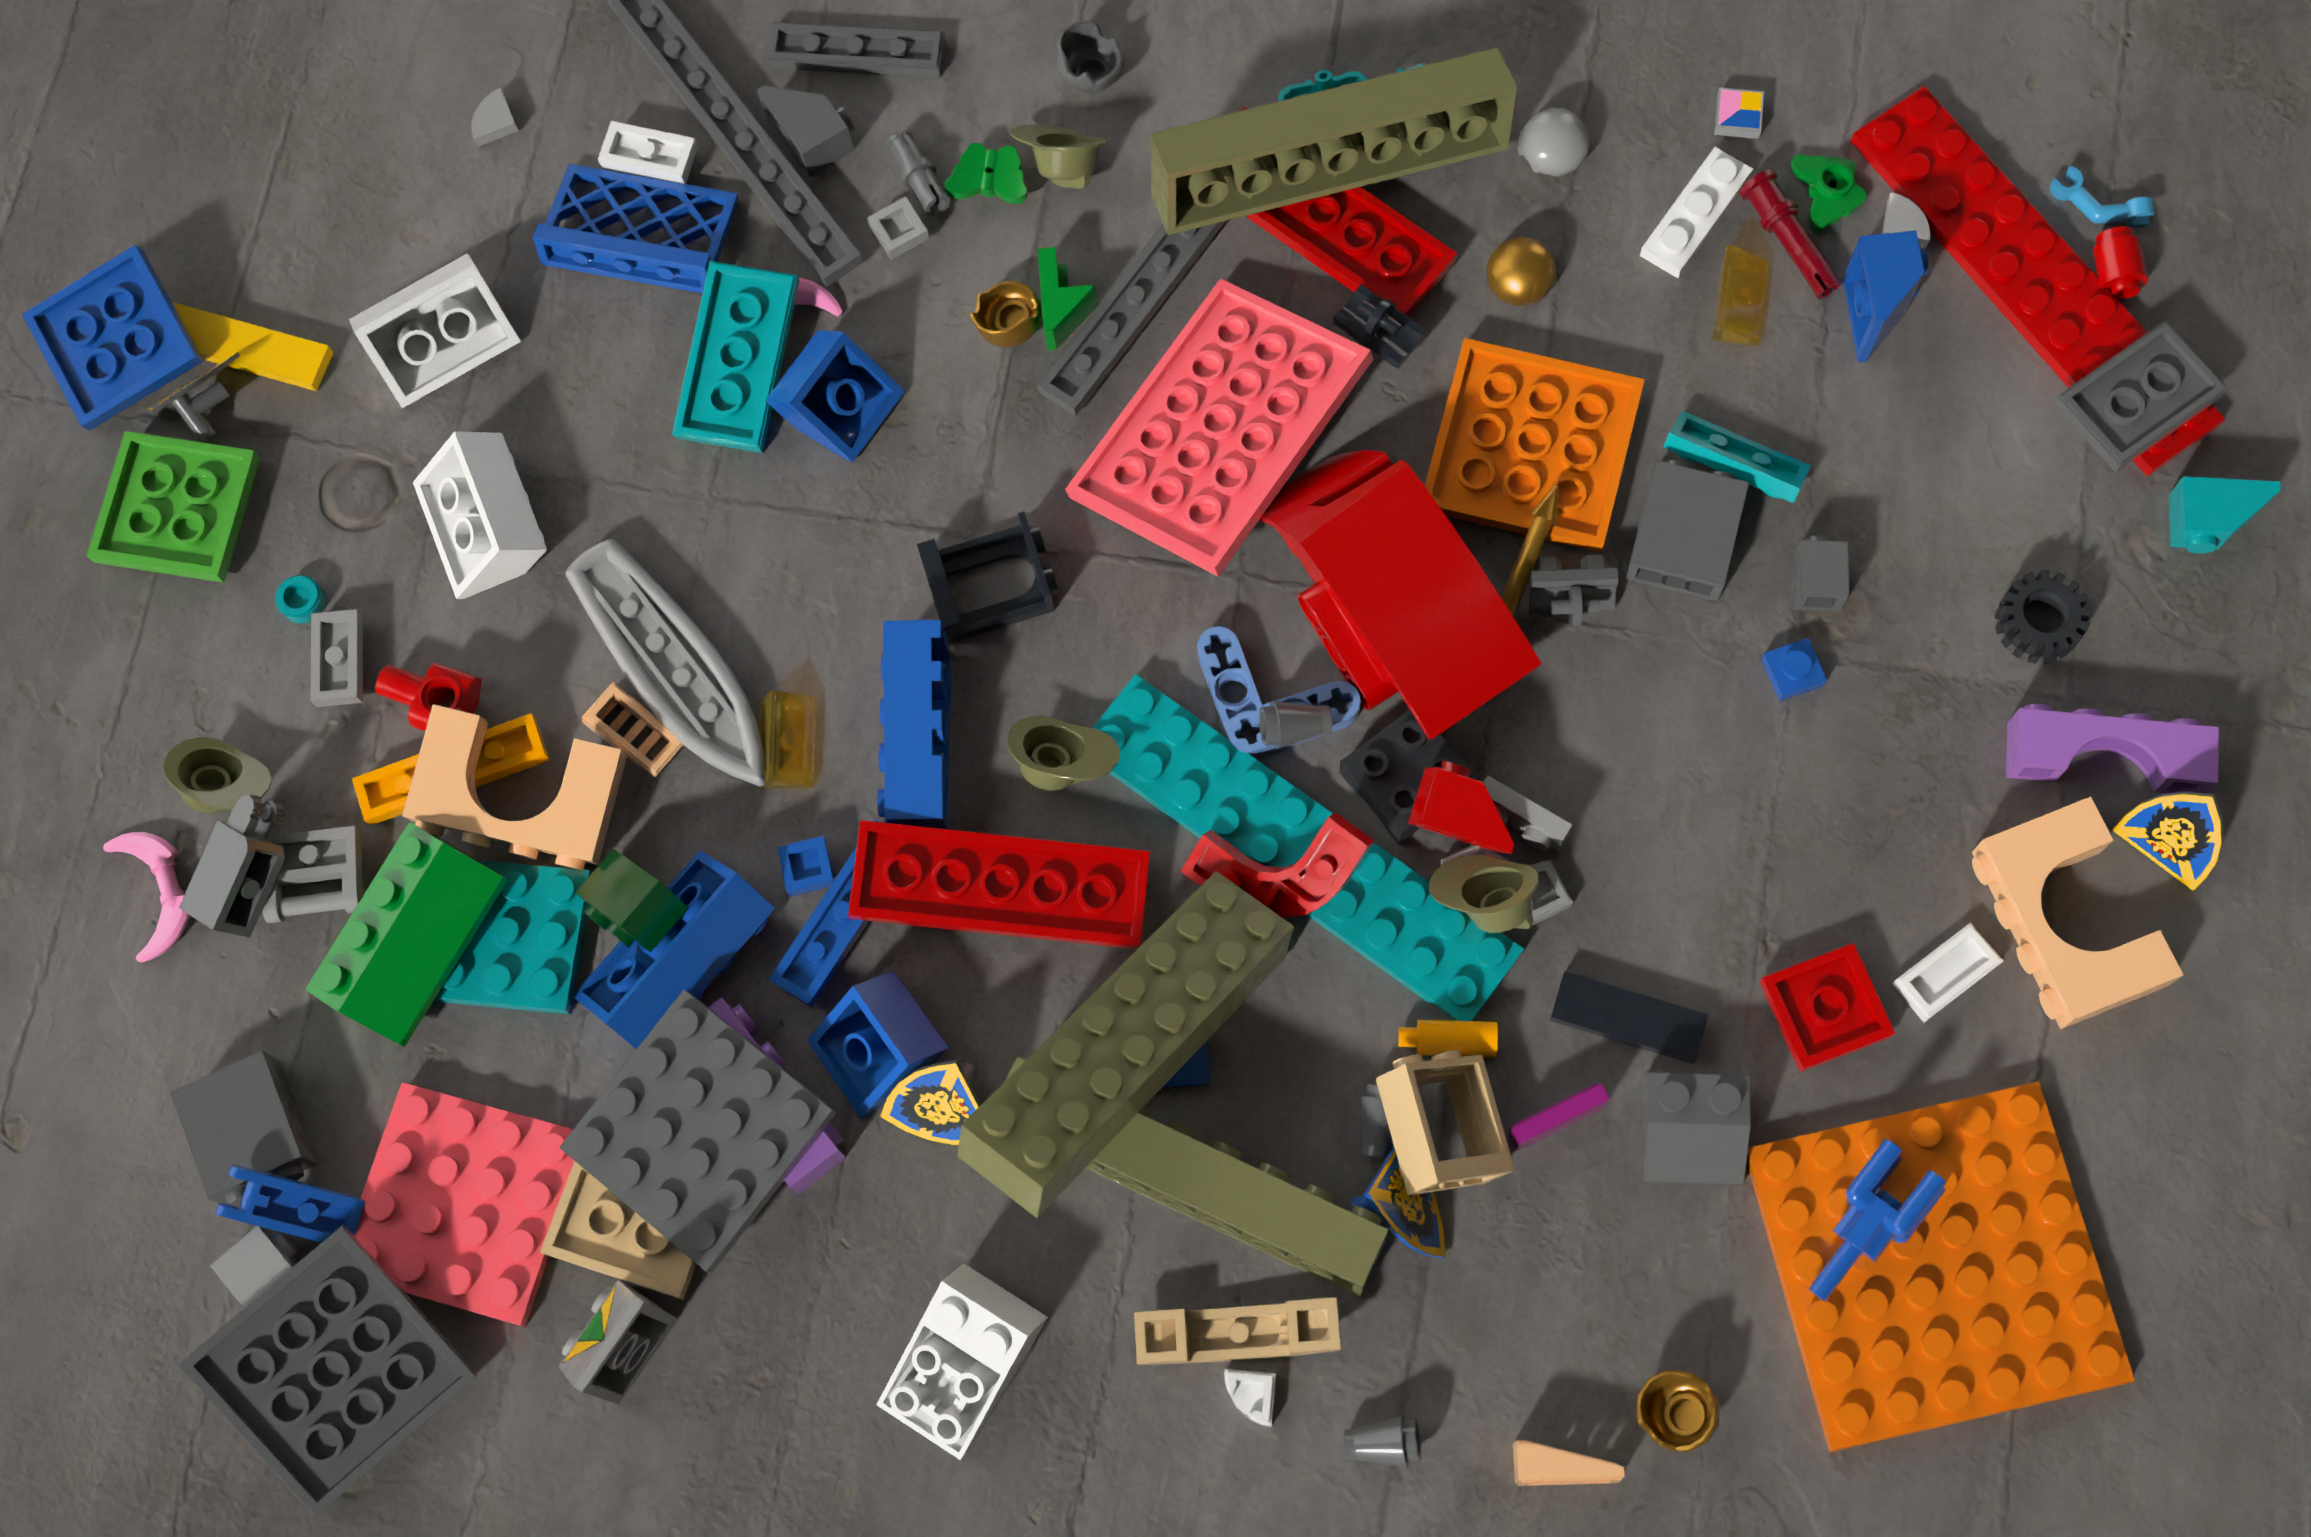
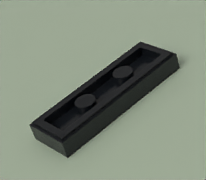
(1629, 1017)

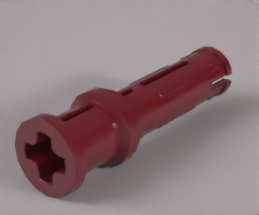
(1780, 217)

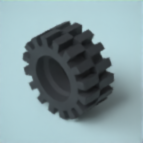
(2057, 595)

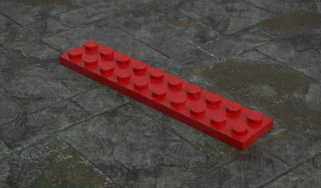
(2009, 250)

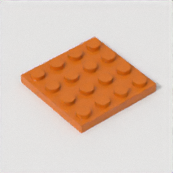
(1528, 425)

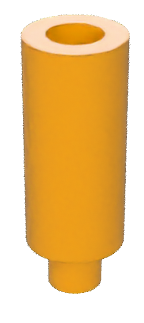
(1440, 1036)

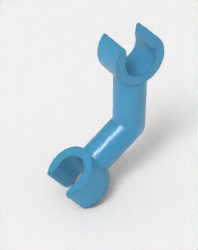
(2133, 212)

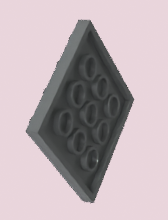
(698, 1130)
(328, 1370)

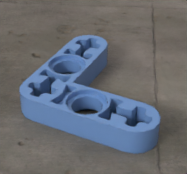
(1246, 712)

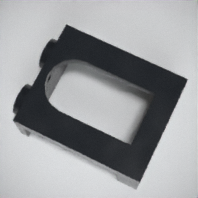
(1017, 542)

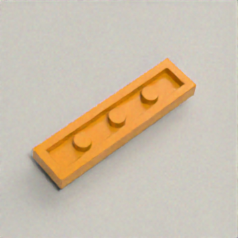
(504, 751)

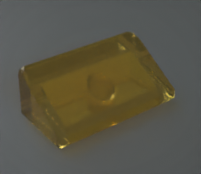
(1740, 297)
(788, 739)

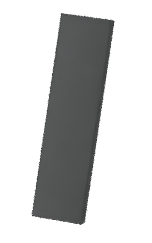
(855, 49)

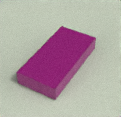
(1558, 1116)

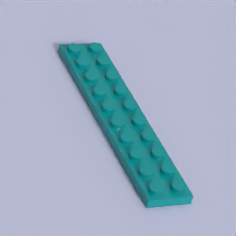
(1382, 908)

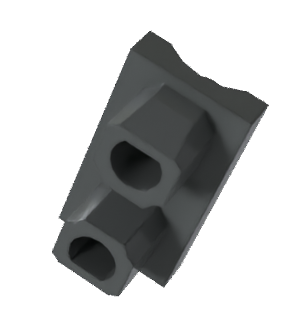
(1575, 590)

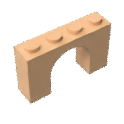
(446, 796)
(2071, 980)

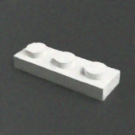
(1696, 212)

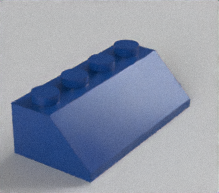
(638, 987)

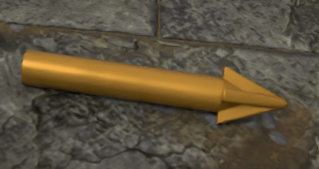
(1544, 515)

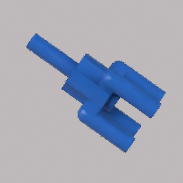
(1876, 1216)

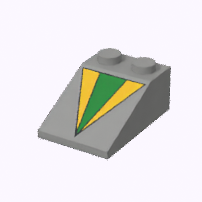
(615, 1343)

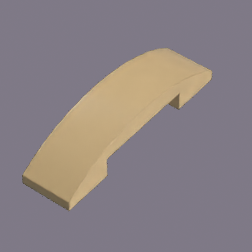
(1237, 1332)

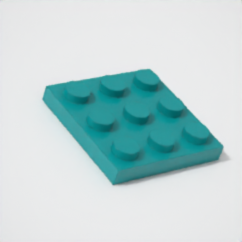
(526, 943)

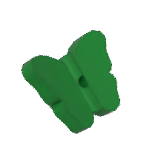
(973, 174)
(1833, 201)

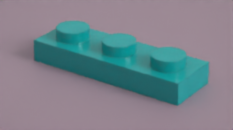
(1732, 453)

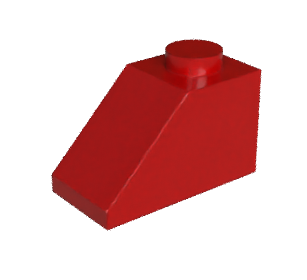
(1459, 809)

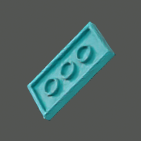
(735, 356)

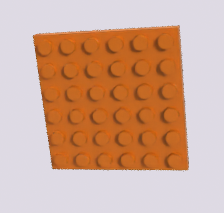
(1984, 1300)

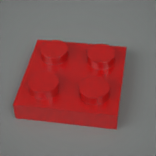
(1826, 1007)

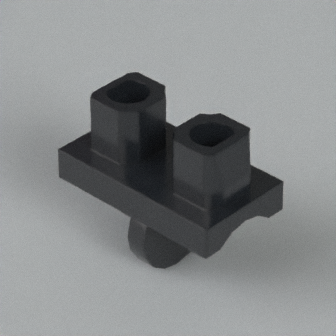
(1379, 326)

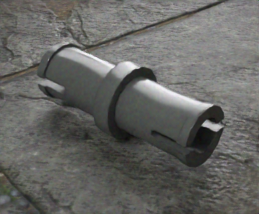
(918, 173)

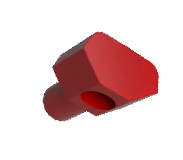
(425, 691)

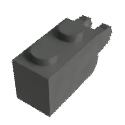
(237, 868)

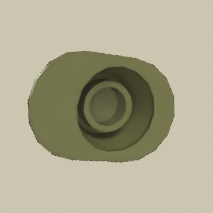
(1061, 153)
(1060, 753)
(214, 774)
(1489, 890)

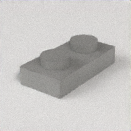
(336, 658)
(1538, 825)

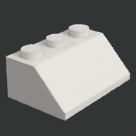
(434, 330)
(479, 513)

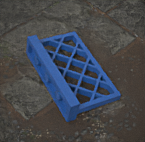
(627, 254)

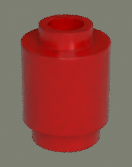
(2120, 262)

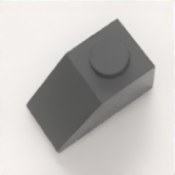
(808, 125)

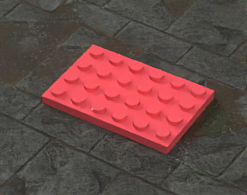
(1219, 426)

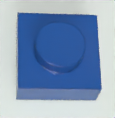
(1793, 669)
(806, 866)

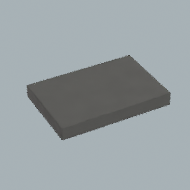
(2140, 396)

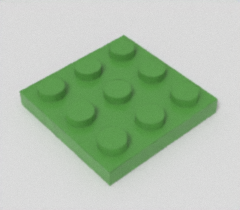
(174, 506)

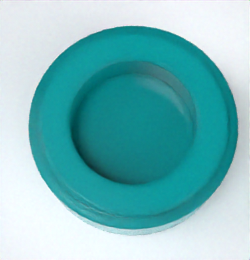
(299, 598)

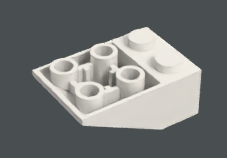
(961, 1359)

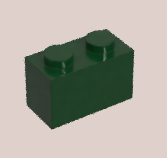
(630, 902)

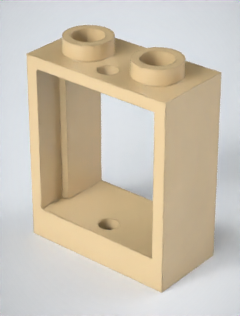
(1475, 1114)

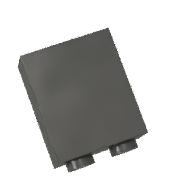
(1687, 530)
(244, 1120)

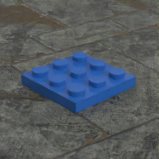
(112, 337)

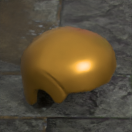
(1521, 271)
(1007, 314)
(1678, 1410)

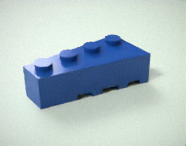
(915, 724)

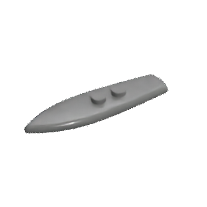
(669, 661)

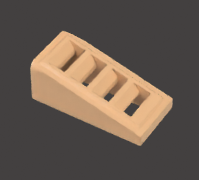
(604, 705)
(1547, 1465)

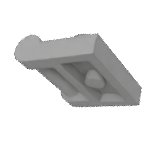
(314, 858)

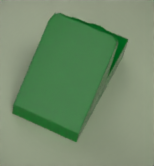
(1062, 305)

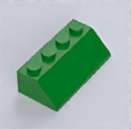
(406, 934)

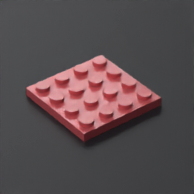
(464, 1202)

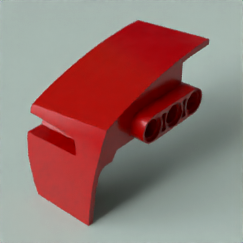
(1397, 590)

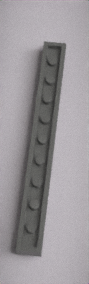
(740, 137)

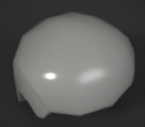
(1554, 142)

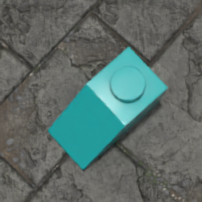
(2212, 510)

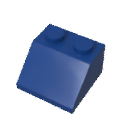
(1881, 285)
(835, 394)
(875, 1041)

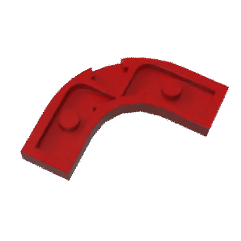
(1290, 889)

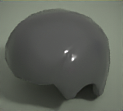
(1088, 57)

